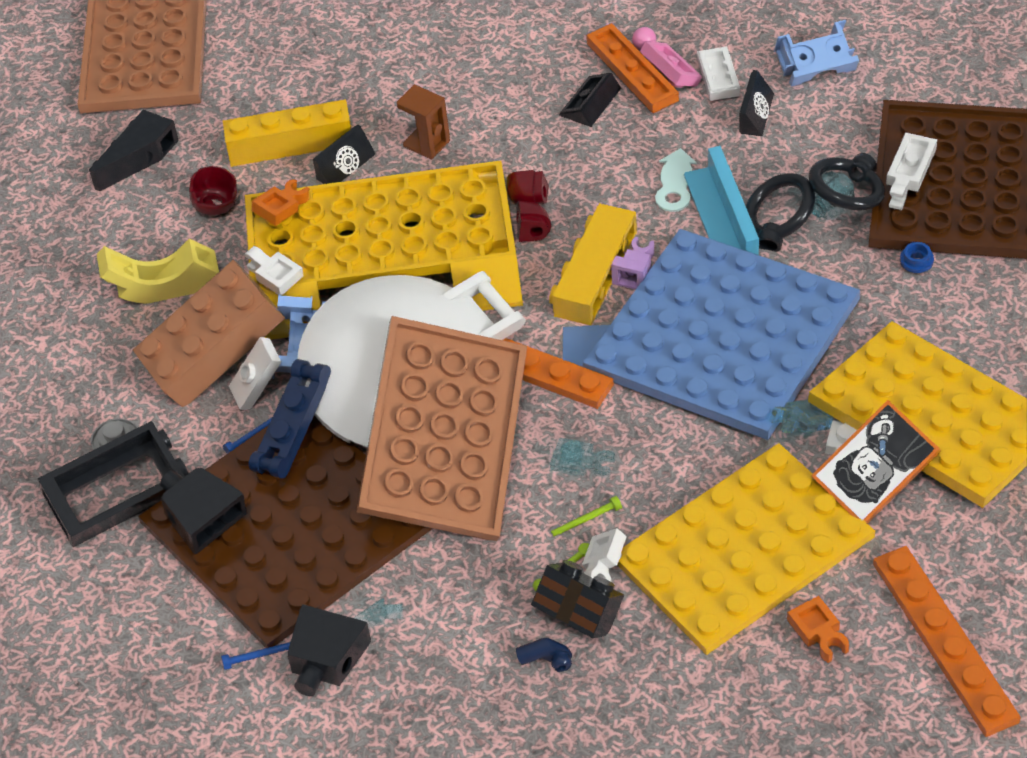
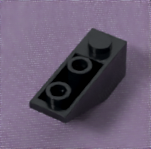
(138, 147)

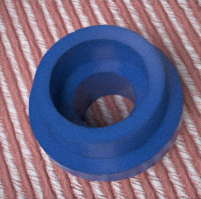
(917, 250)

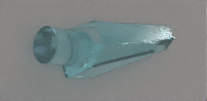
(380, 611)

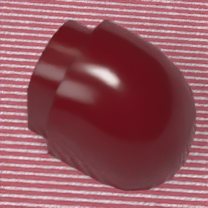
(527, 186)
(531, 221)

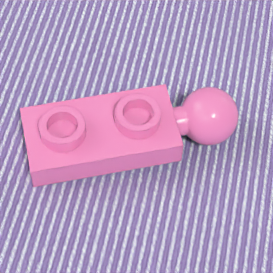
(665, 59)

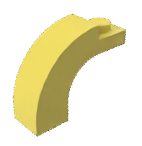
(161, 279)

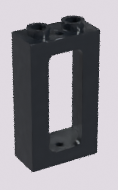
(99, 463)

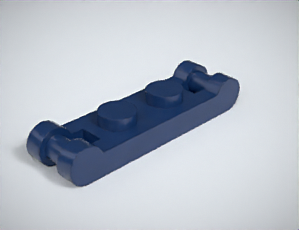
(291, 419)

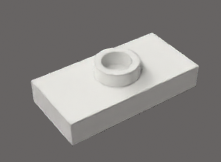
(718, 73)
(254, 373)

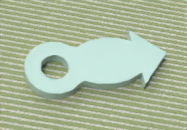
(673, 180)

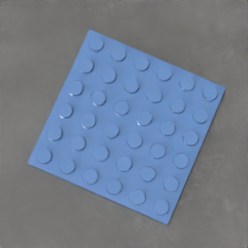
(722, 332)

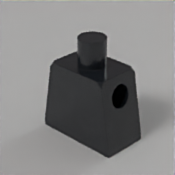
(200, 506)
(325, 648)

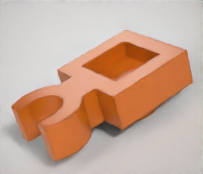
(279, 204)
(818, 624)

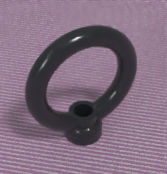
(866, 164)
(772, 234)

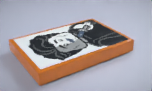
(876, 463)

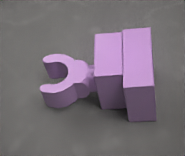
(634, 266)

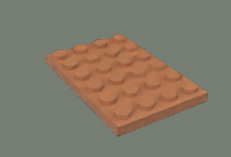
(142, 54)
(442, 429)

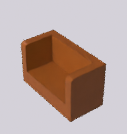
(430, 119)

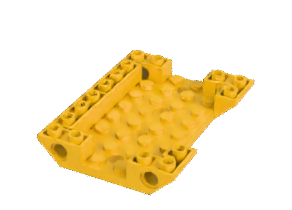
(383, 246)

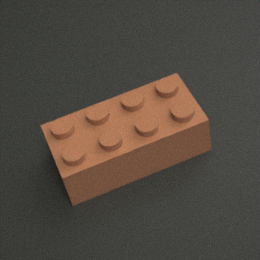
(208, 334)

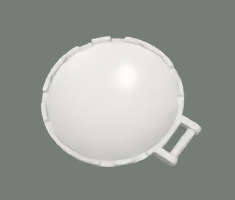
(353, 330)

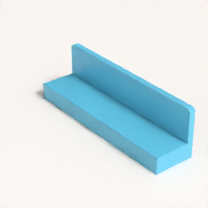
(721, 204)

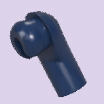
(548, 649)

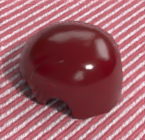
(213, 184)

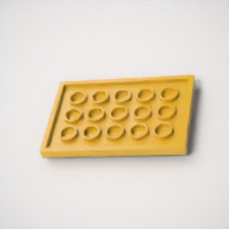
(956, 406)
(742, 548)

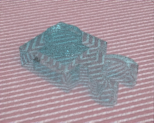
(801, 416)
(577, 457)

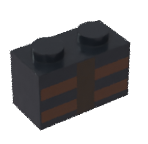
(578, 599)

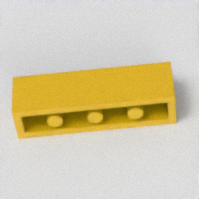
(285, 132)
(589, 273)

